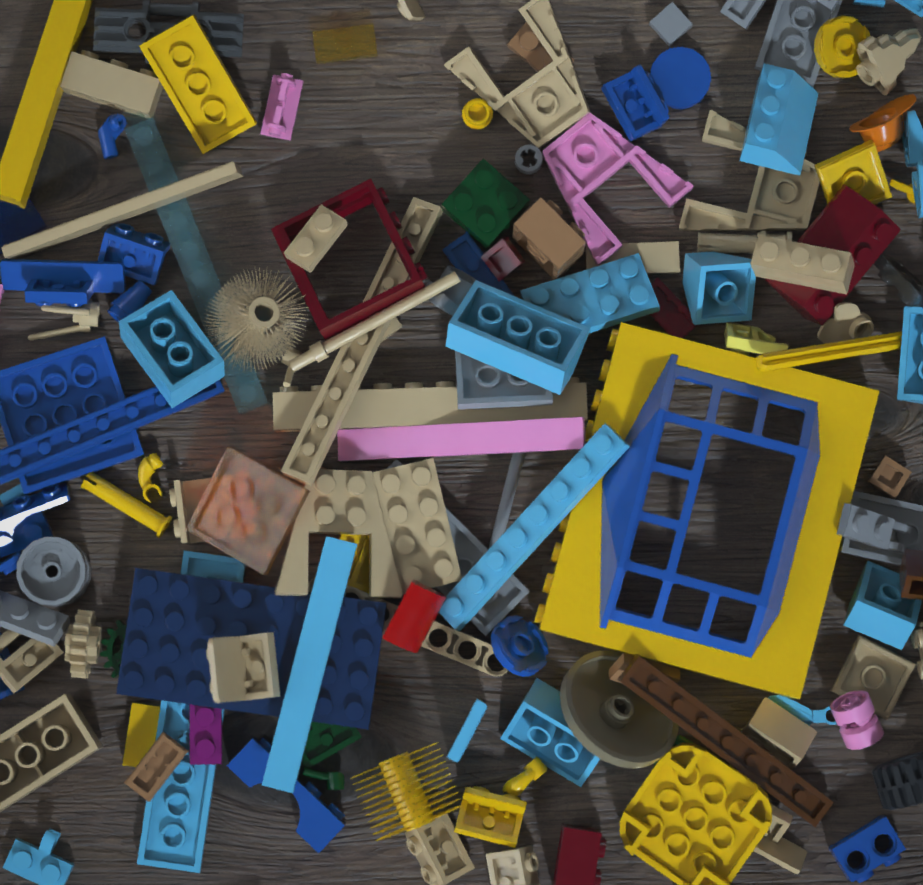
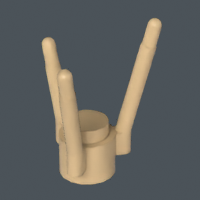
(85, 315)

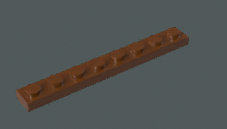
(725, 740)

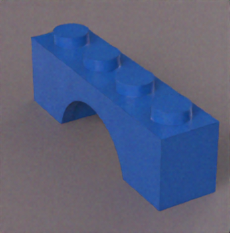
(317, 821)

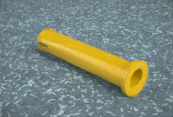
(127, 503)

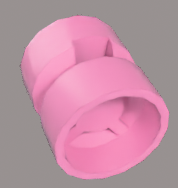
(857, 719)

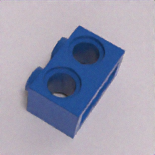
(863, 841)

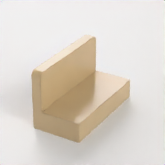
(779, 733)

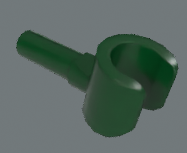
(334, 780)

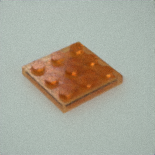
(247, 510)

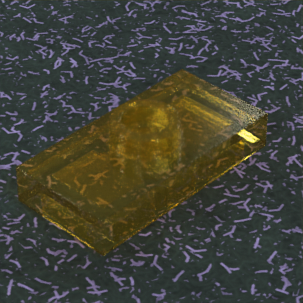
(345, 43)

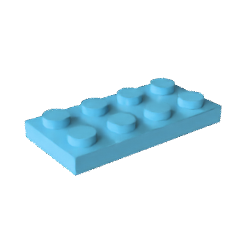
(599, 294)

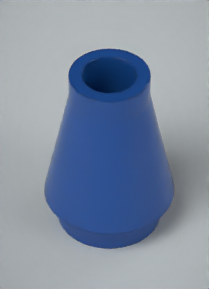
(129, 301)

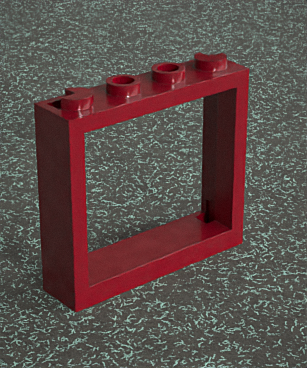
(344, 205)

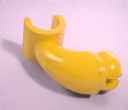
(145, 471)
(518, 784)

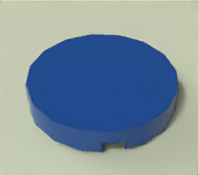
(681, 77)
(519, 646)

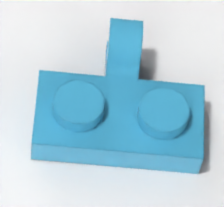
(39, 863)

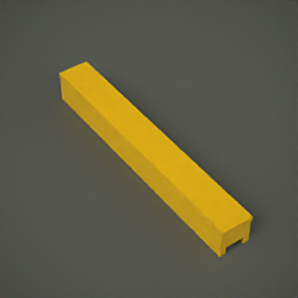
(40, 99)

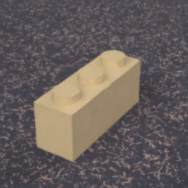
(112, 84)
(802, 264)

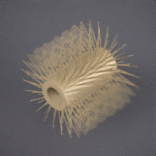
(256, 319)

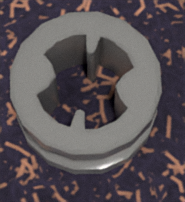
(537, 157)

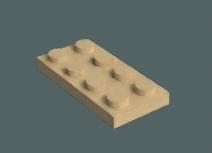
(417, 524)

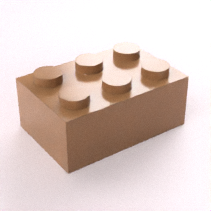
(549, 238)

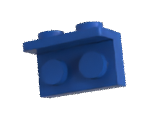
(138, 251)

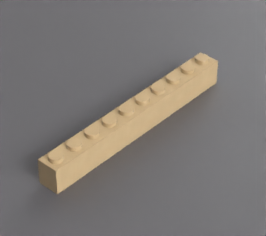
(419, 406)

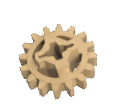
(83, 644)

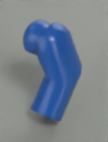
(109, 133)

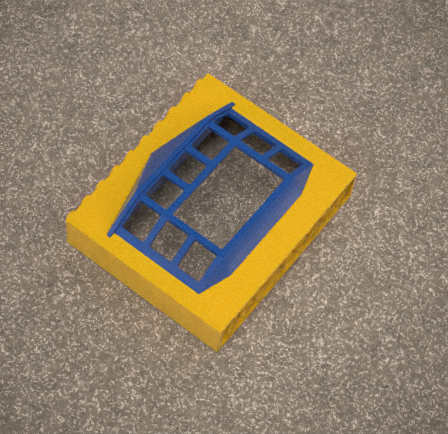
(805, 545)

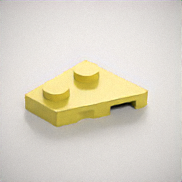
(748, 339)

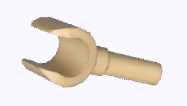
(289, 373)

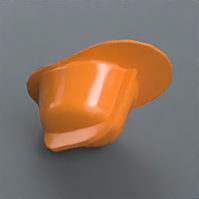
(886, 124)

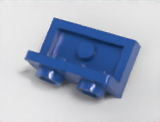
(636, 103)

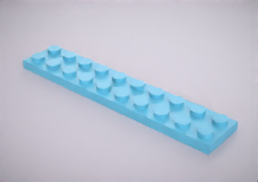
(179, 812)

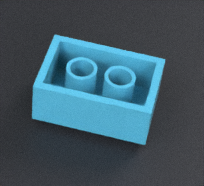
(171, 348)

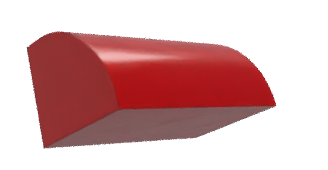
(414, 617)

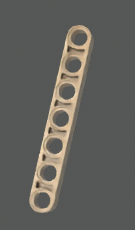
(453, 642)

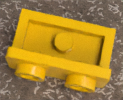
(490, 816)

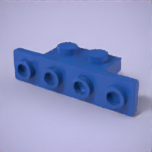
(61, 280)
(25, 520)

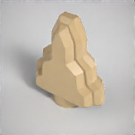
(885, 58)

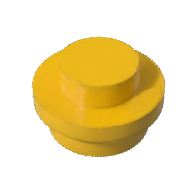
(477, 114)

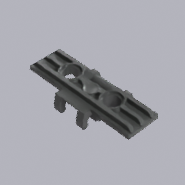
(113, 27)

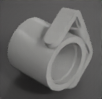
(451, 298)

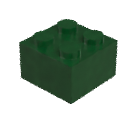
(485, 204)

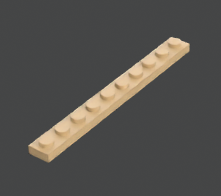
(355, 357)

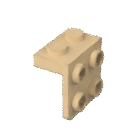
(243, 667)

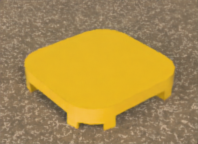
(695, 817)

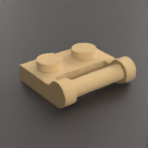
(26, 661)

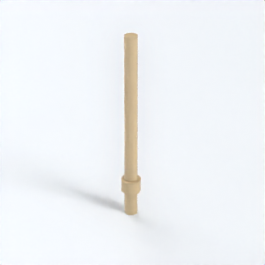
(320, 351)

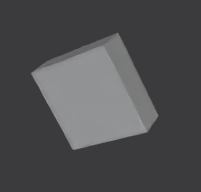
(670, 24)

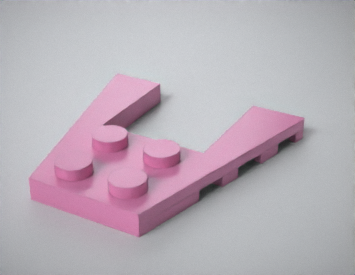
(590, 156)

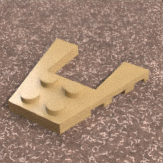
(546, 101)
(777, 201)
(340, 505)

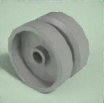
(72, 575)

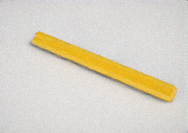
(829, 351)

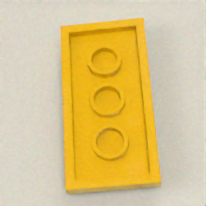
(198, 84)

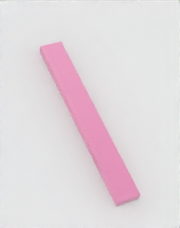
(461, 439)

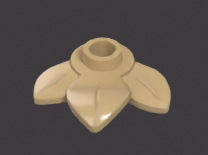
(846, 324)

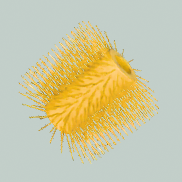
(407, 792)

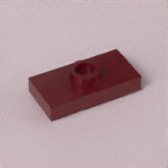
(673, 314)

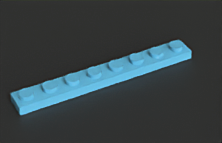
(533, 526)

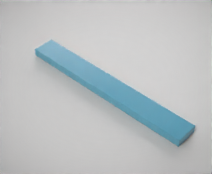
(309, 664)

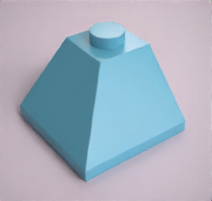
(718, 287)

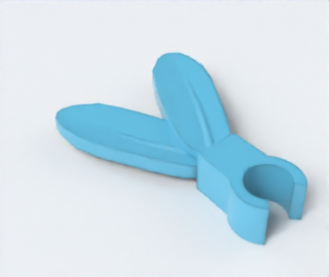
(802, 711)

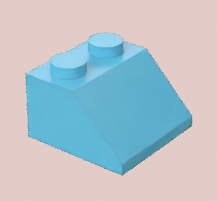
(879, 609)

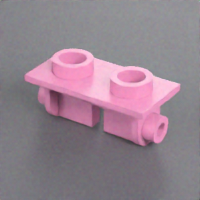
(281, 106)

